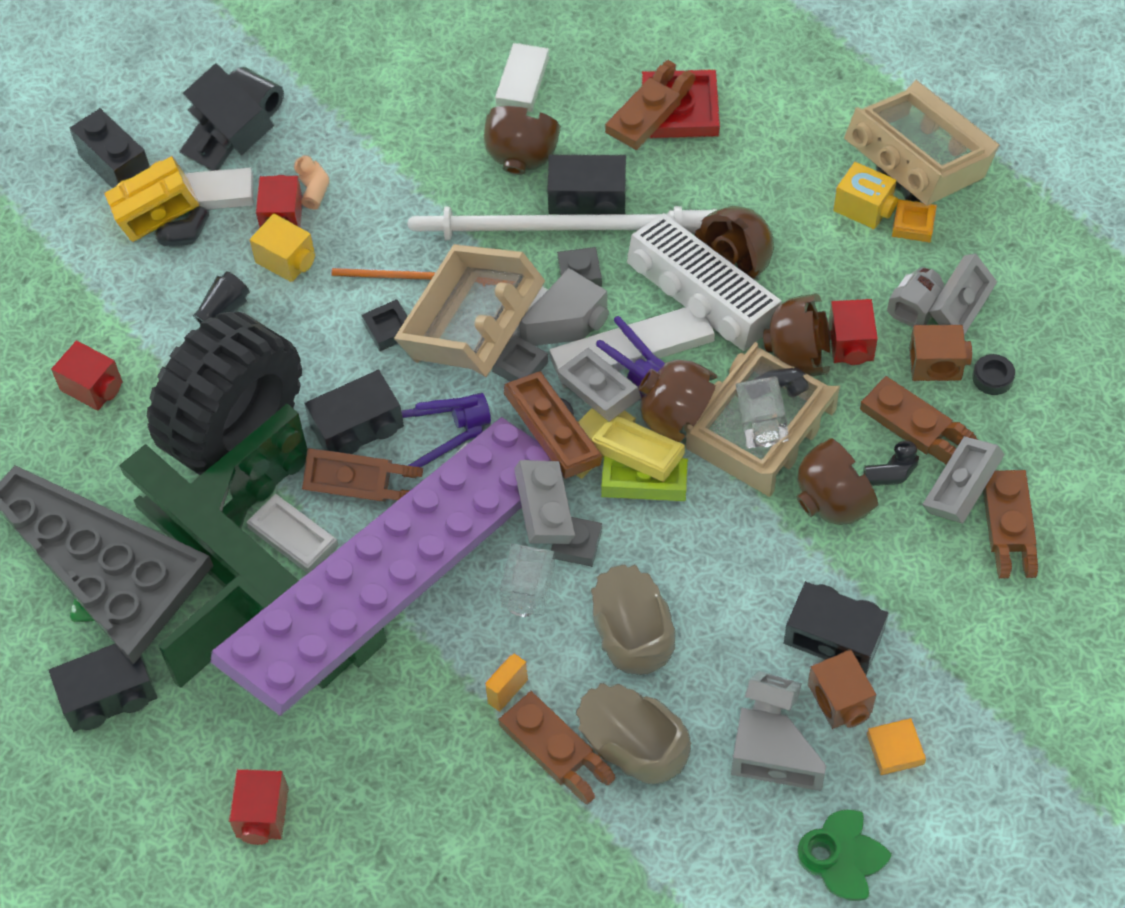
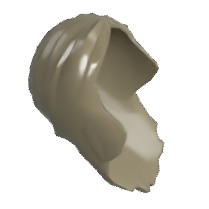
(632, 620)
(634, 733)

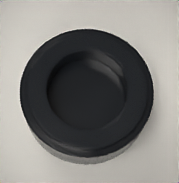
(993, 374)

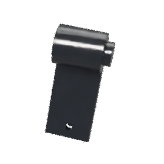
(262, 90)

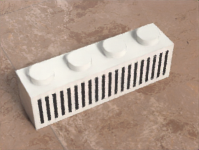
(702, 281)

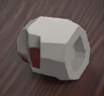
(915, 297)

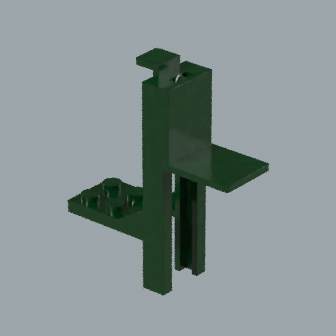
(199, 520)

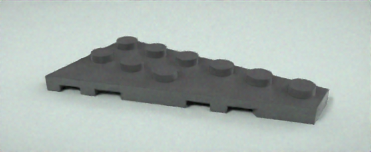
(109, 563)

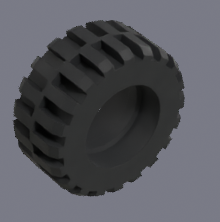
(221, 388)

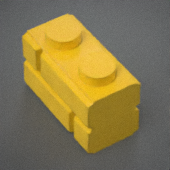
(151, 198)

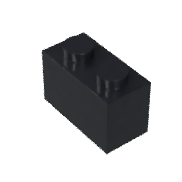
(228, 109)
(108, 148)
(586, 184)
(355, 414)
(833, 623)
(101, 687)

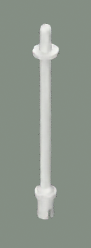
(686, 218)

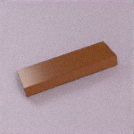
(552, 424)

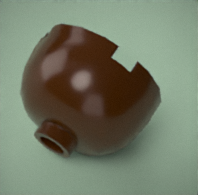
(518, 139)
(739, 237)
(799, 334)
(675, 396)
(833, 486)

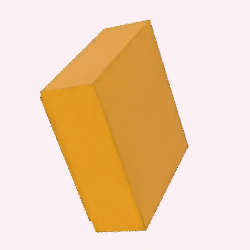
(914, 220)
(506, 682)
(896, 746)

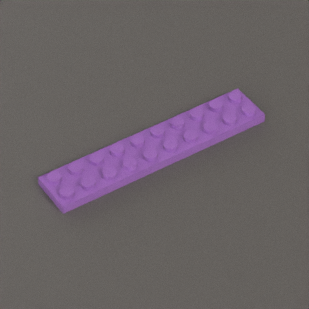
(378, 571)

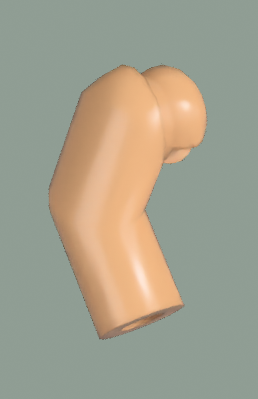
(314, 179)

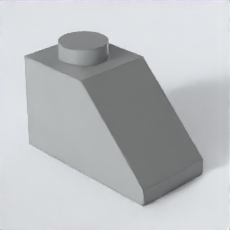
(566, 311)
(775, 751)

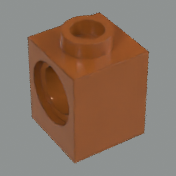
(939, 352)
(842, 690)

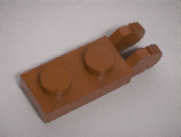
(649, 106)
(914, 419)
(354, 475)
(1010, 521)
(554, 745)

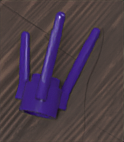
(640, 367)
(467, 412)

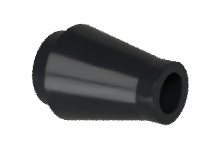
(223, 296)

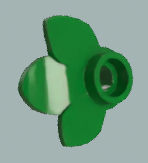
(850, 855)

